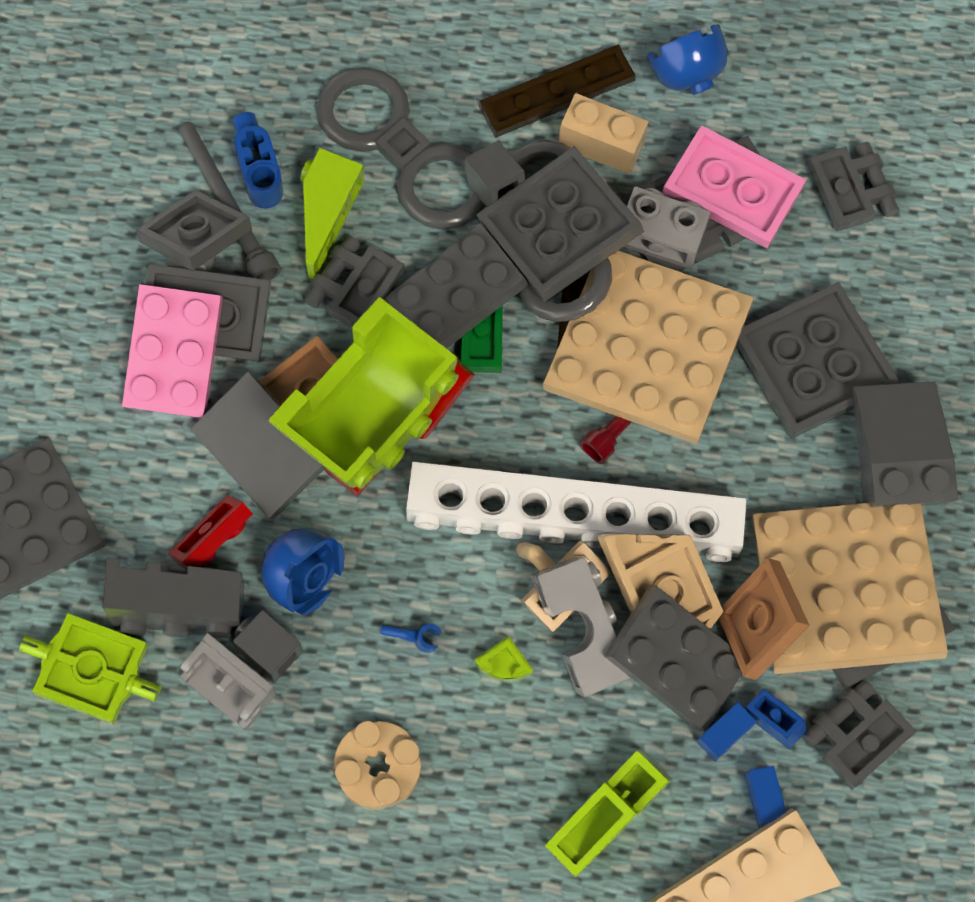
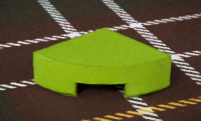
(504, 661)

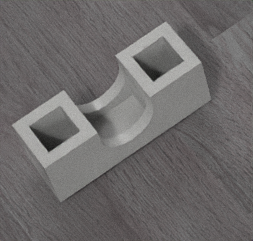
(574, 587)

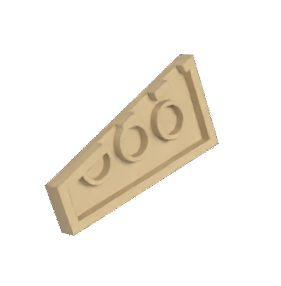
(767, 866)

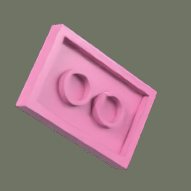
(735, 185)
(172, 351)

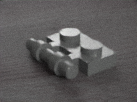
(843, 190)
(370, 278)
(868, 743)

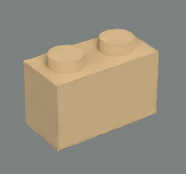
(603, 133)

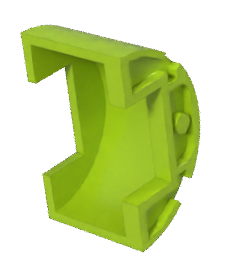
(370, 397)

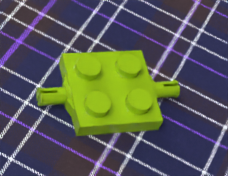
(90, 668)

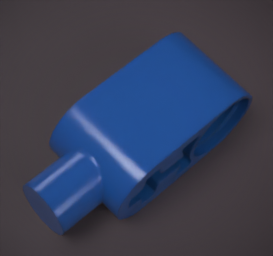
(250, 136)

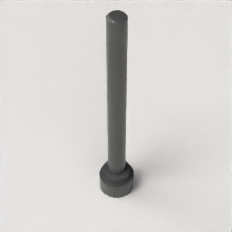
(259, 261)

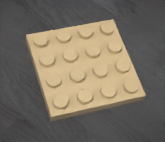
(651, 347)
(860, 583)

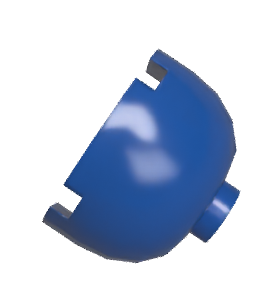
(691, 61)
(300, 567)

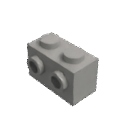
(670, 226)

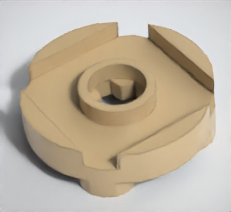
(385, 788)

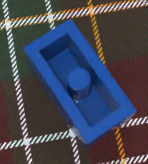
(777, 718)
(726, 732)
(765, 794)

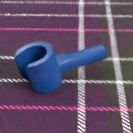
(413, 635)

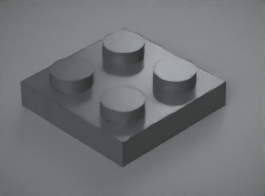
(194, 230)

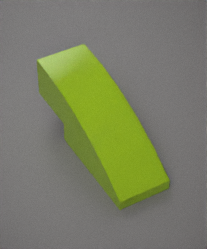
(608, 812)

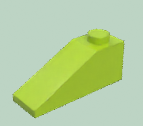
(329, 193)

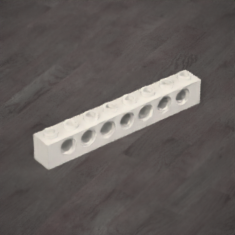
(432, 481)

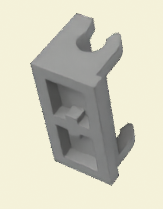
(227, 682)

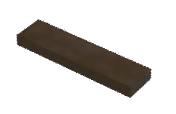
(555, 90)

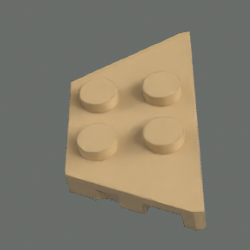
(663, 562)

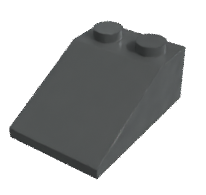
(904, 445)

